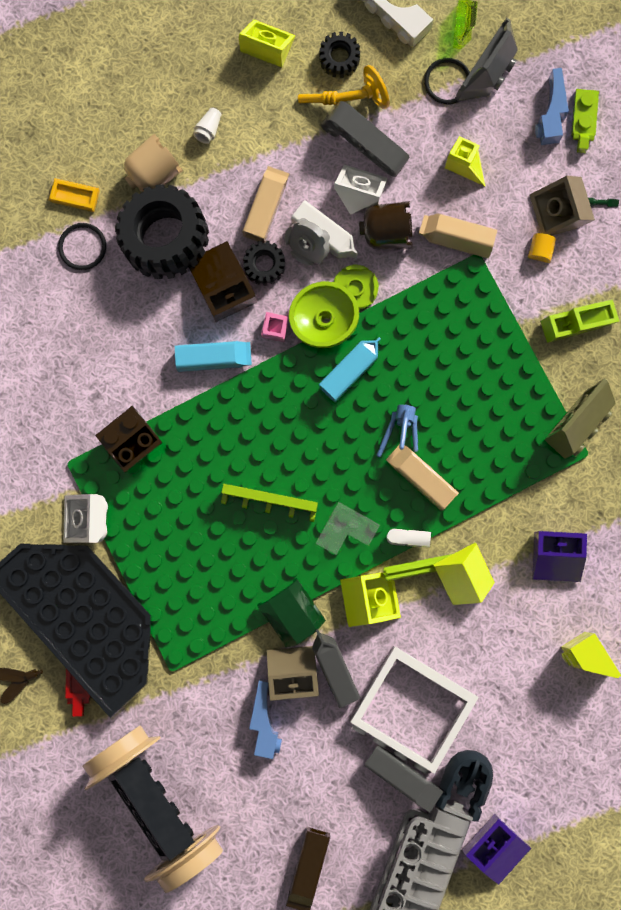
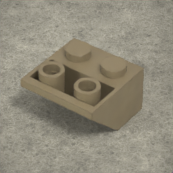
(292, 673)

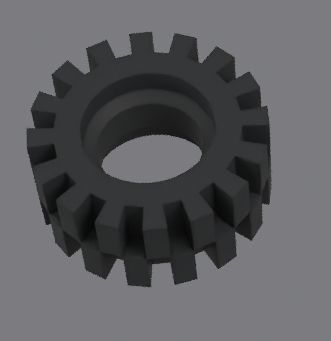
(339, 42)
(264, 276)

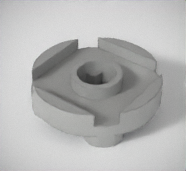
(317, 238)

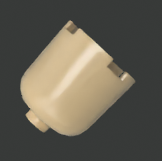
(150, 165)

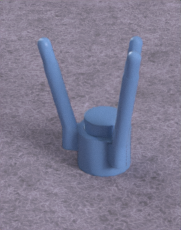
(405, 417)

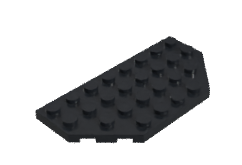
(81, 618)

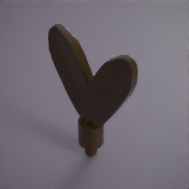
(19, 682)

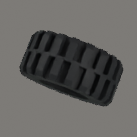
(149, 208)

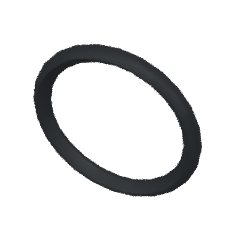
(427, 74)
(82, 267)

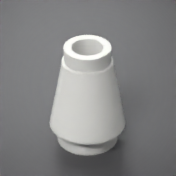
(206, 128)

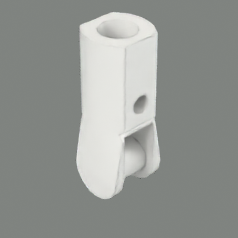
(409, 538)

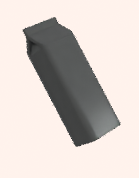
(335, 670)
(403, 778)

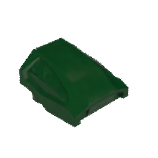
(292, 614)

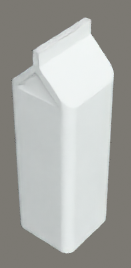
(340, 241)

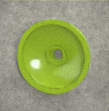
(320, 302)

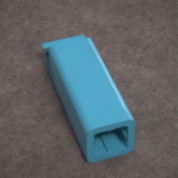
(212, 356)
(350, 369)

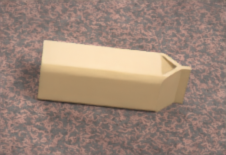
(265, 204)
(458, 234)
(422, 477)

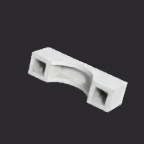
(409, 22)

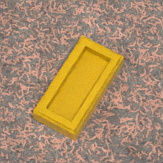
(74, 195)

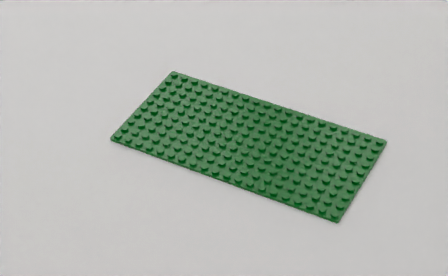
(272, 430)

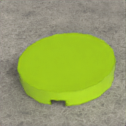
(360, 282)

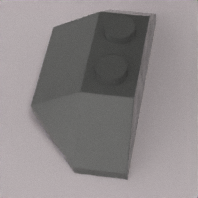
(491, 65)

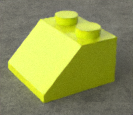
(369, 599)
(589, 655)

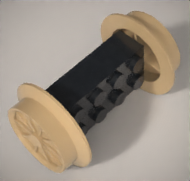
(157, 818)

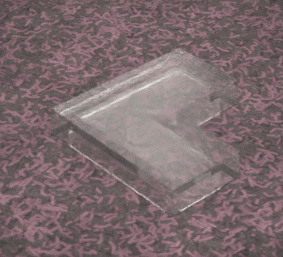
(346, 522)

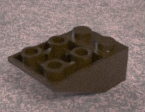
(223, 282)

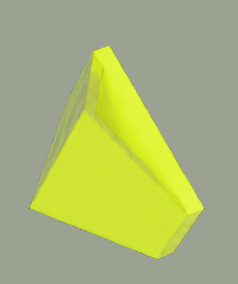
(465, 160)

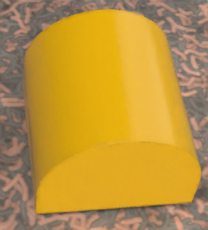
(542, 247)

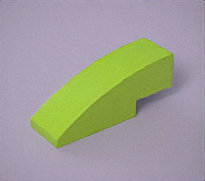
(579, 320)

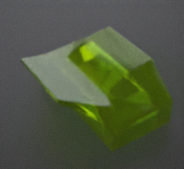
(464, 22)

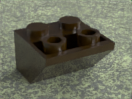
(128, 439)

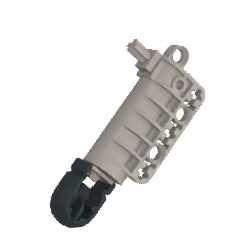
(437, 839)

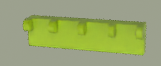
(269, 498)

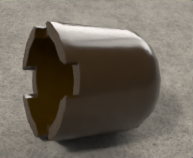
(387, 226)

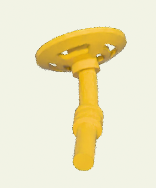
(373, 87)

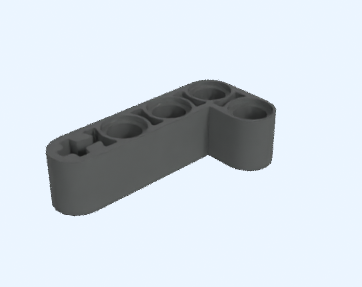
(365, 137)

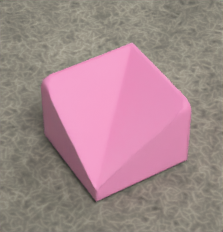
(275, 327)

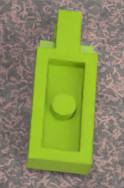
(584, 118)

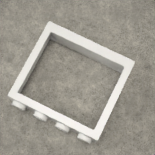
(400, 750)

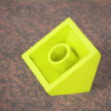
(266, 42)
(465, 576)

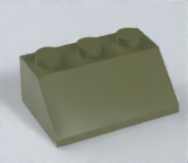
(582, 420)

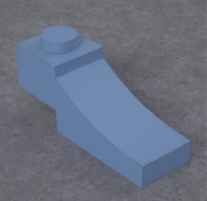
(549, 125)
(267, 739)

